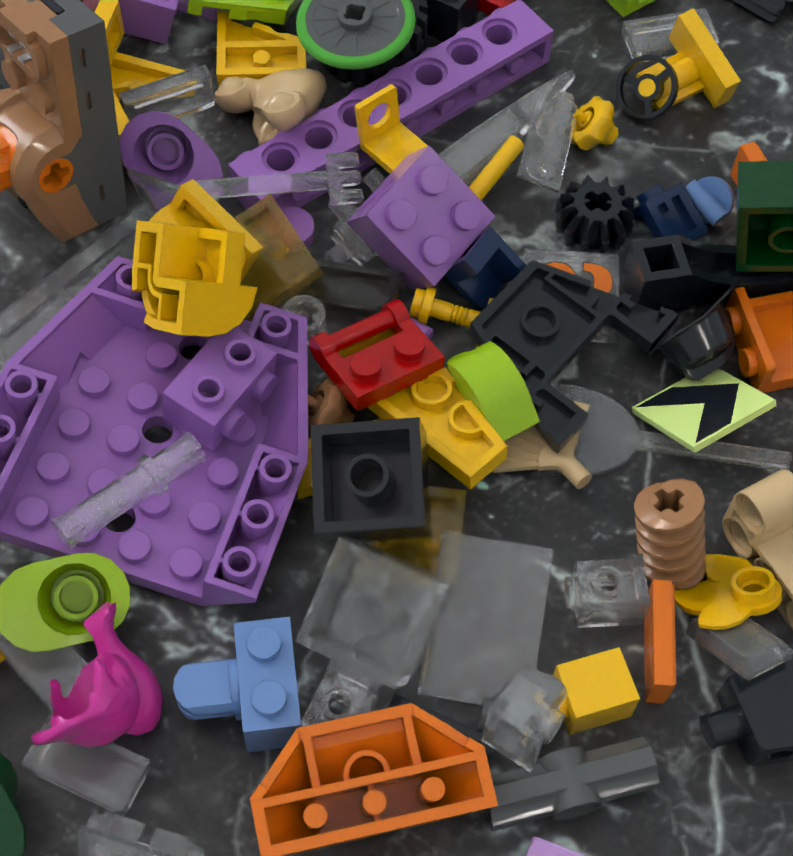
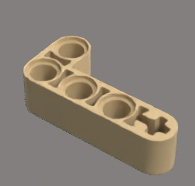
(762, 530)

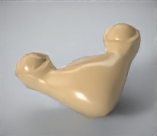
(277, 100)

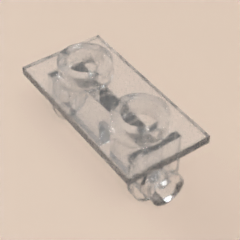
(548, 141)
(121, 836)

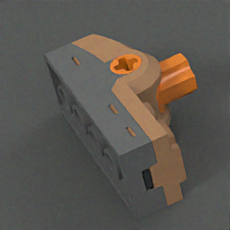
(59, 116)

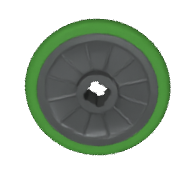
(355, 31)

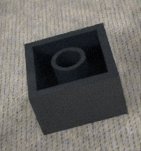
(370, 480)

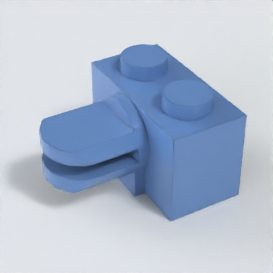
(252, 687)

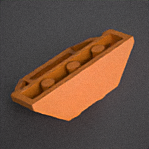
(368, 780)

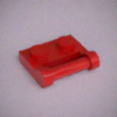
(382, 367)

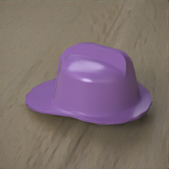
(167, 149)

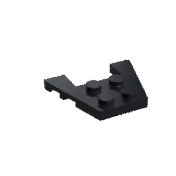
(547, 322)

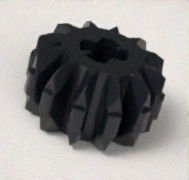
(594, 215)

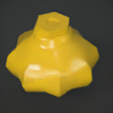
(594, 124)

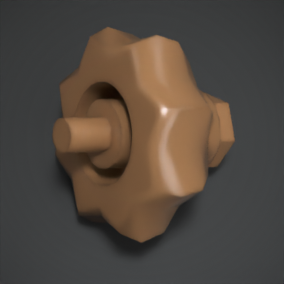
(327, 406)

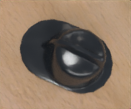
(701, 344)

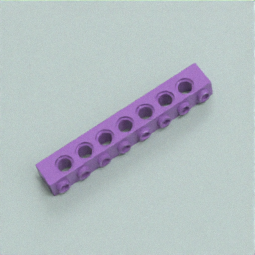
(429, 92)

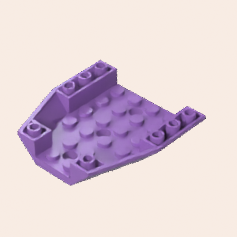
(78, 421)

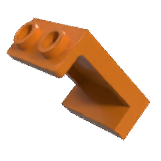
(763, 338)

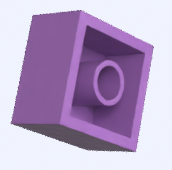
(421, 218)

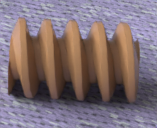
(672, 532)

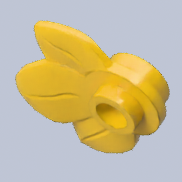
(730, 593)

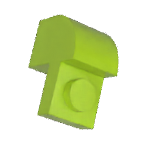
(495, 388)

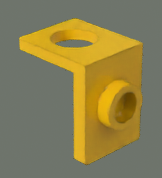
(387, 139)

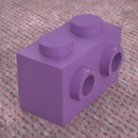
(220, 387)

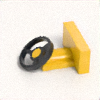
(693, 69)

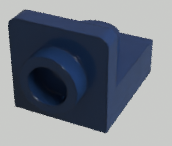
(670, 212)

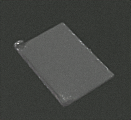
(489, 619)

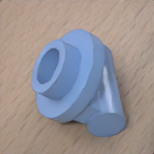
(711, 198)

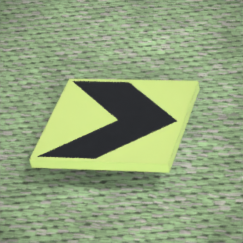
(703, 409)

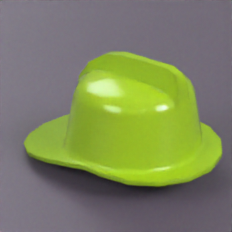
(51, 599)

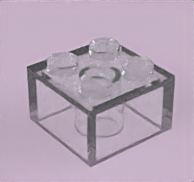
(374, 613)

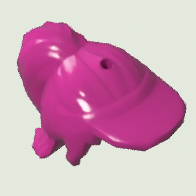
(110, 695)

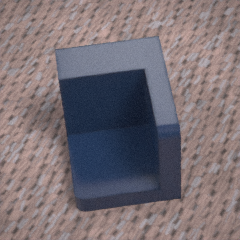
(484, 268)

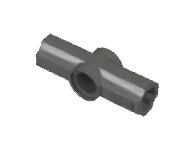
(572, 783)

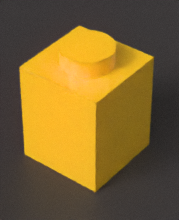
(597, 690)

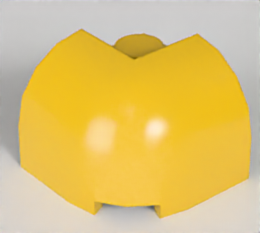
(190, 278)

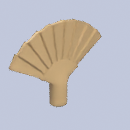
(530, 452)

